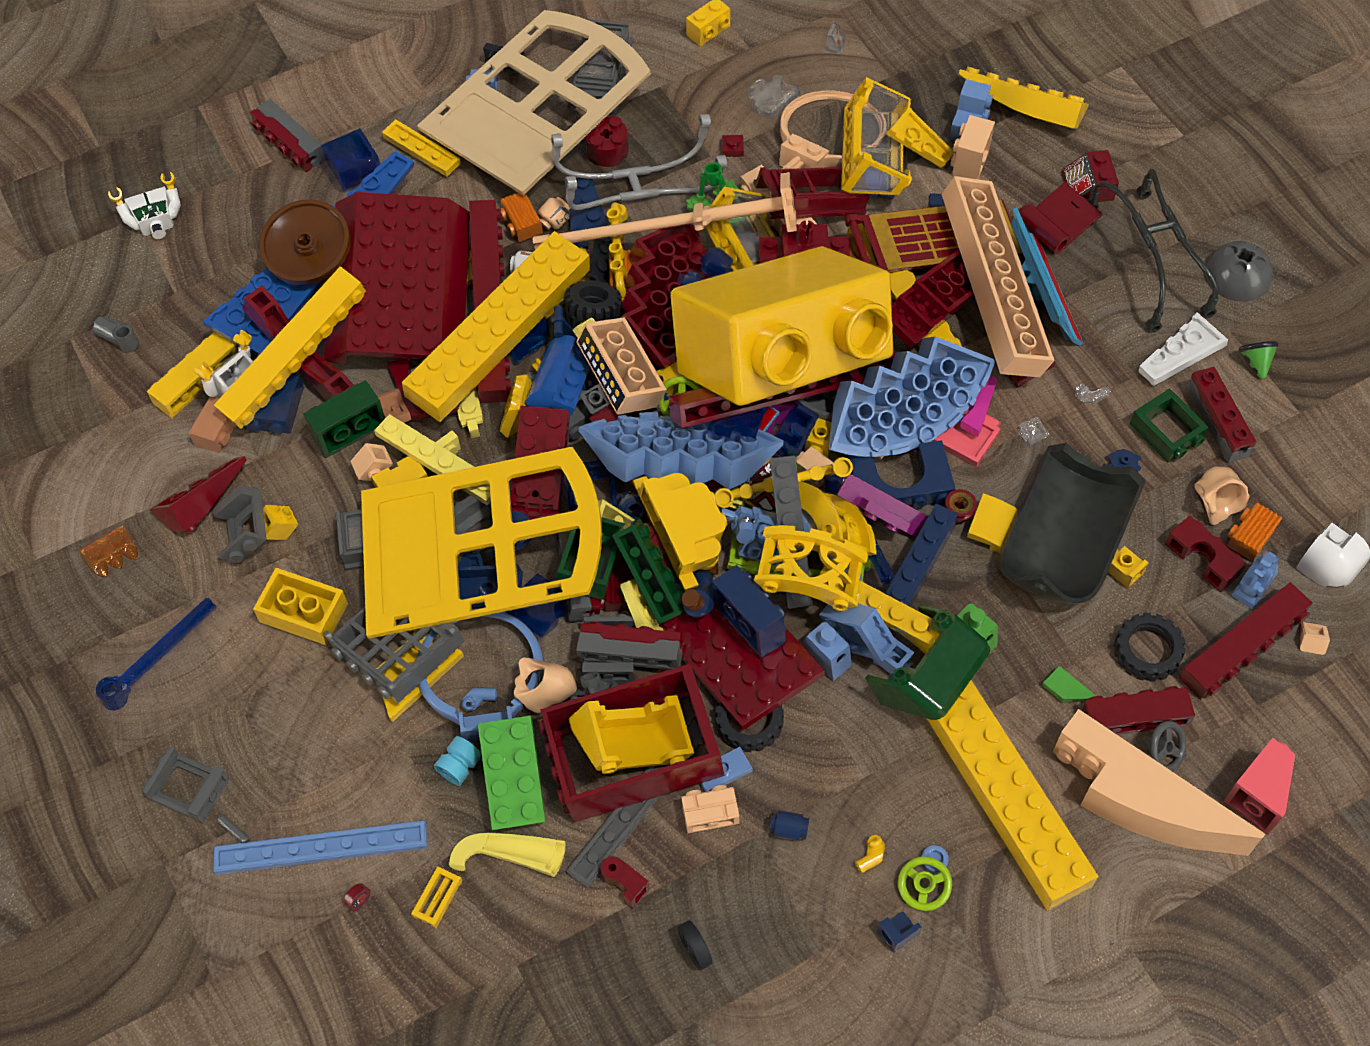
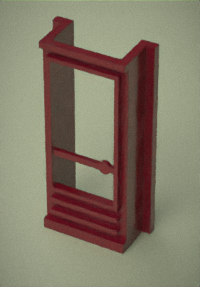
(813, 203)

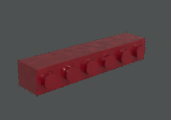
(1245, 641)

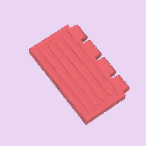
(968, 446)

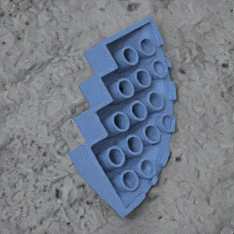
(909, 401)
(661, 447)

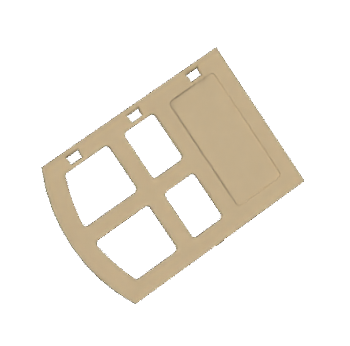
(507, 135)

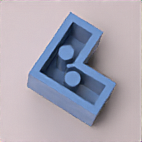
(973, 101)

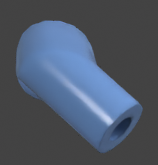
(477, 696)

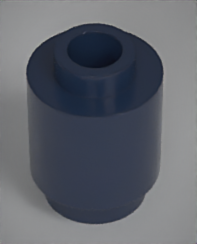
(789, 825)

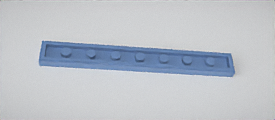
(320, 847)

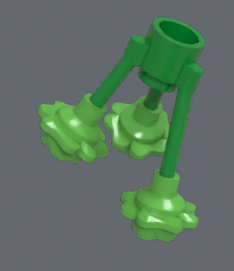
(713, 176)

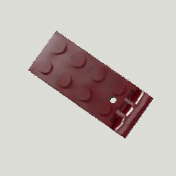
(540, 432)

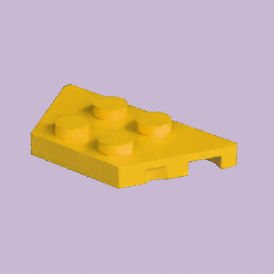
(396, 709)

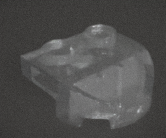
(771, 96)

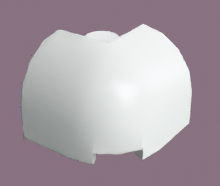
(1335, 558)

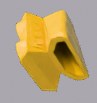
(516, 398)

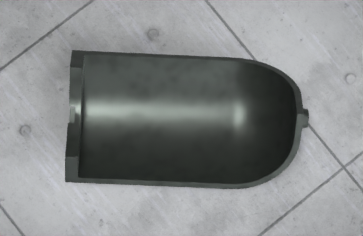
(1069, 526)

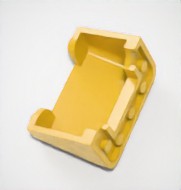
(632, 735)

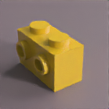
(708, 22)

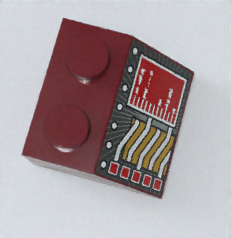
(1088, 171)

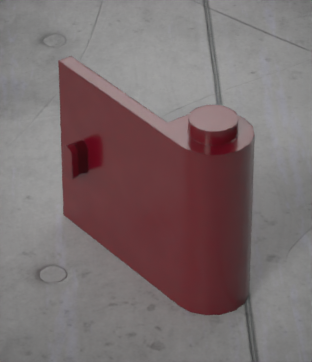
(1059, 217)

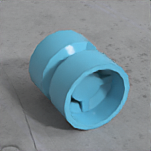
(459, 758)

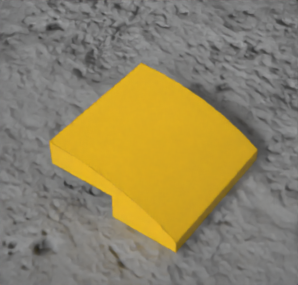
(992, 522)

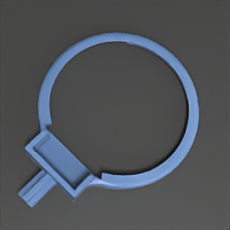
(469, 724)

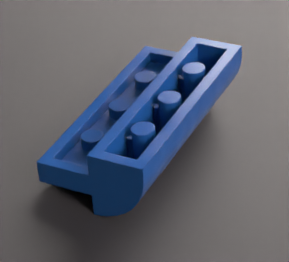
(559, 376)

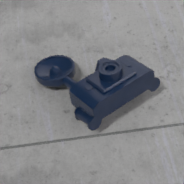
(483, 579)

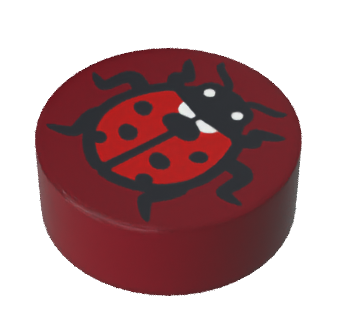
(357, 896)

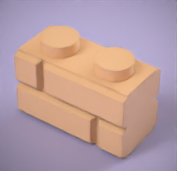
(710, 809)

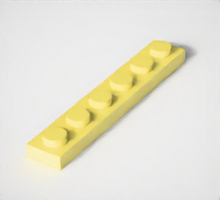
(427, 453)

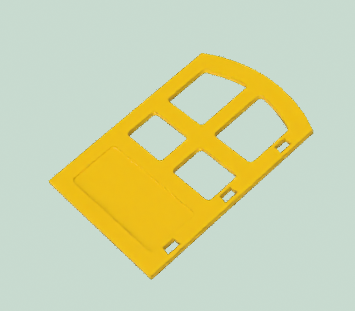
(415, 549)

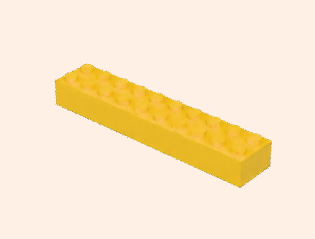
(496, 326)
(1013, 800)

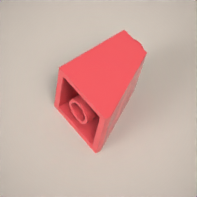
(1264, 787)

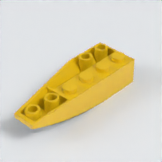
(1031, 101)

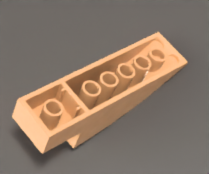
(1147, 796)

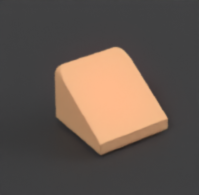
(1314, 638)

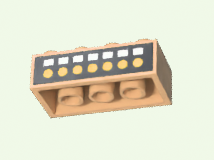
(621, 365)

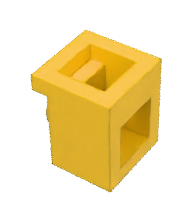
(1127, 567)

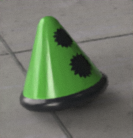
(1259, 356)

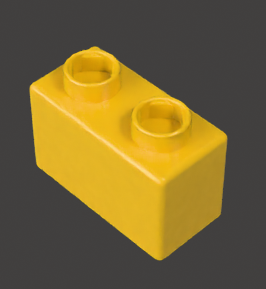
(782, 324)

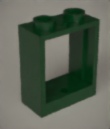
(1154, 436)

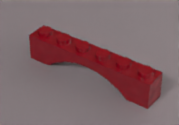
(271, 319)

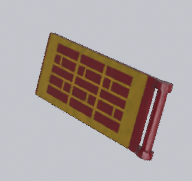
(910, 237)

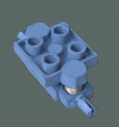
(749, 530)

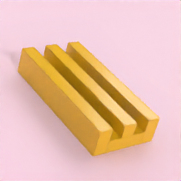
(426, 918)

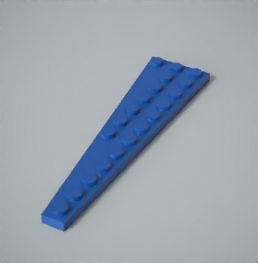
(230, 318)

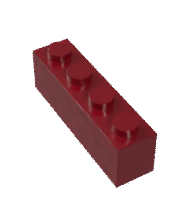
(1142, 710)

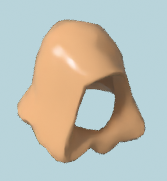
(1222, 493)
(554, 688)

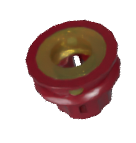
(955, 502)

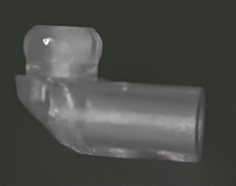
(1093, 397)

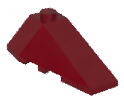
(187, 508)

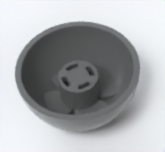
(1240, 271)

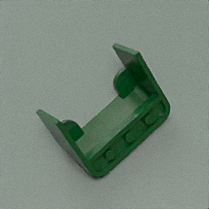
(941, 673)

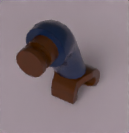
(700, 600)

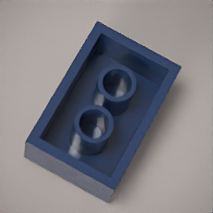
(749, 610)

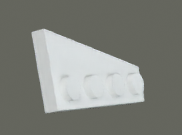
(1187, 347)

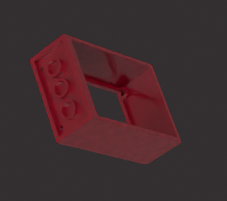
(642, 787)

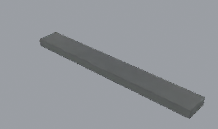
(619, 825)

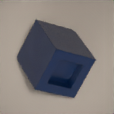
(898, 931)

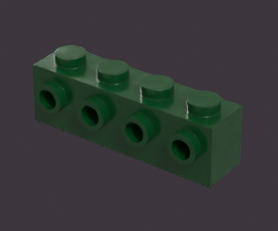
(649, 570)

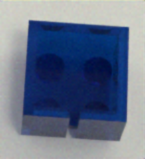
(350, 158)

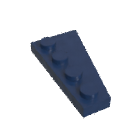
(590, 217)

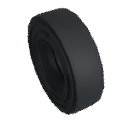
(694, 945)

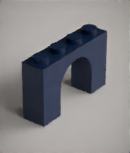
(932, 488)

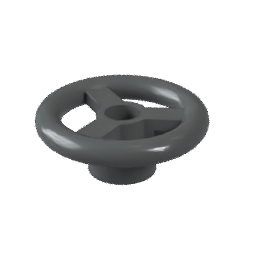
(592, 683)
(1161, 744)

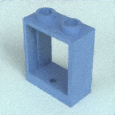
(862, 630)

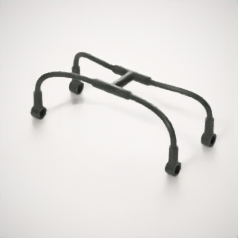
(1144, 191)

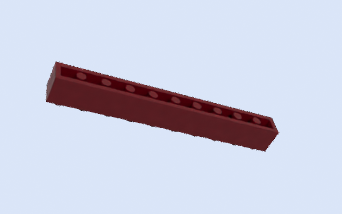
(486, 278)
(705, 406)

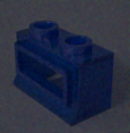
(796, 430)

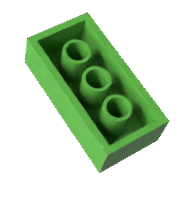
(512, 772)

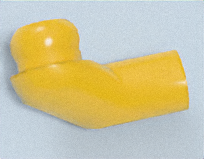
(874, 854)

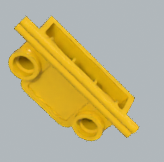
(685, 522)

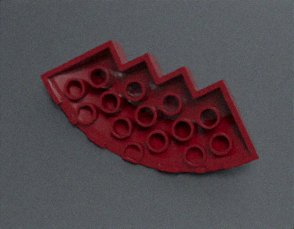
(652, 277)

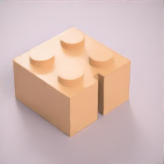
(972, 147)

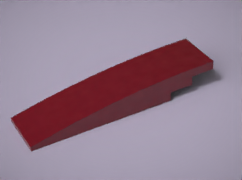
(931, 300)

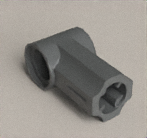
(117, 333)

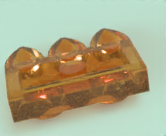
(109, 551)

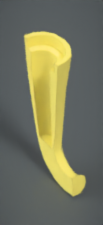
(529, 851)

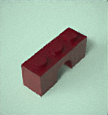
(1192, 537)

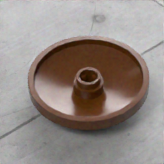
(305, 242)

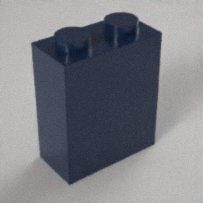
(281, 410)

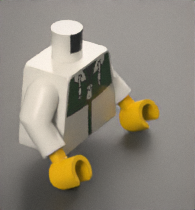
(152, 210)
(220, 379)

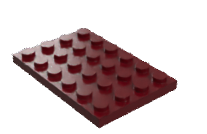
(736, 674)

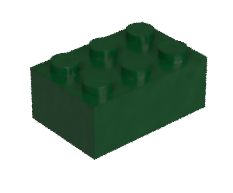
(345, 418)
(608, 556)

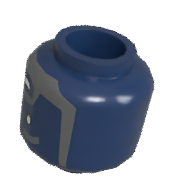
(627, 500)

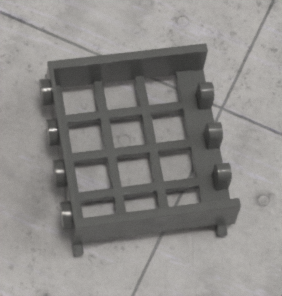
(355, 631)

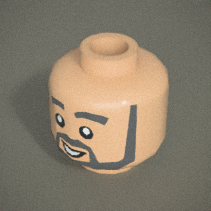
(554, 213)

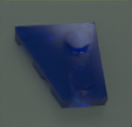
(531, 342)

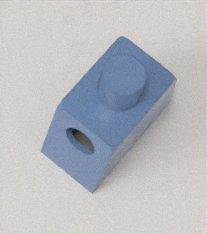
(826, 647)

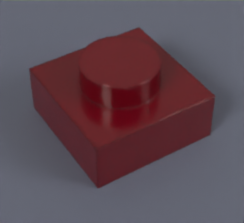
(733, 145)

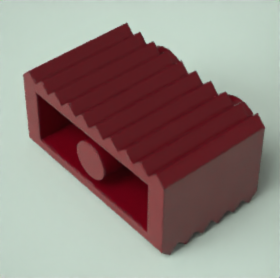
(614, 596)

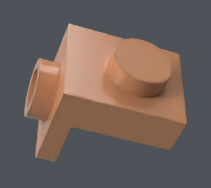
(394, 405)

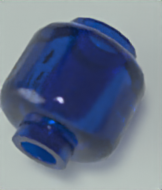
(716, 262)

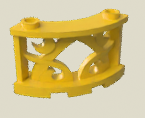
(837, 517)
(844, 555)

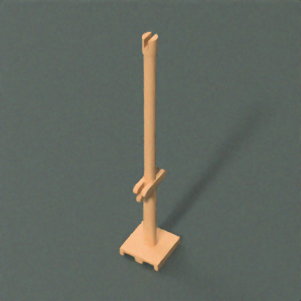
(700, 216)

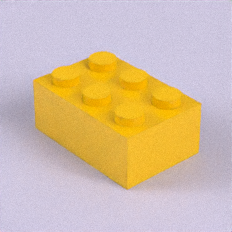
(300, 606)

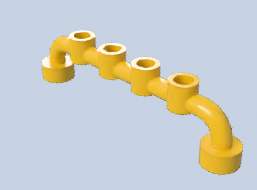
(617, 215)
(841, 467)

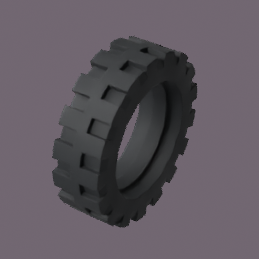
(1161, 627)
(749, 742)

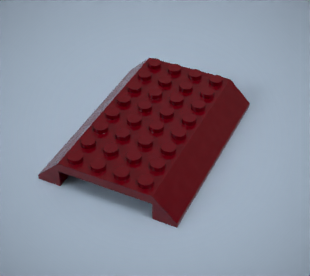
(413, 271)

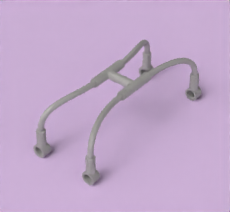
(631, 173)

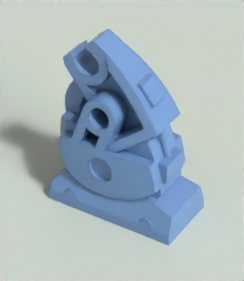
(1257, 579)

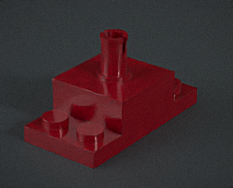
(805, 238)

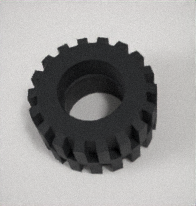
(591, 300)

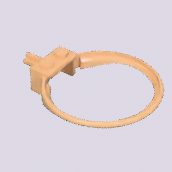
(800, 152)

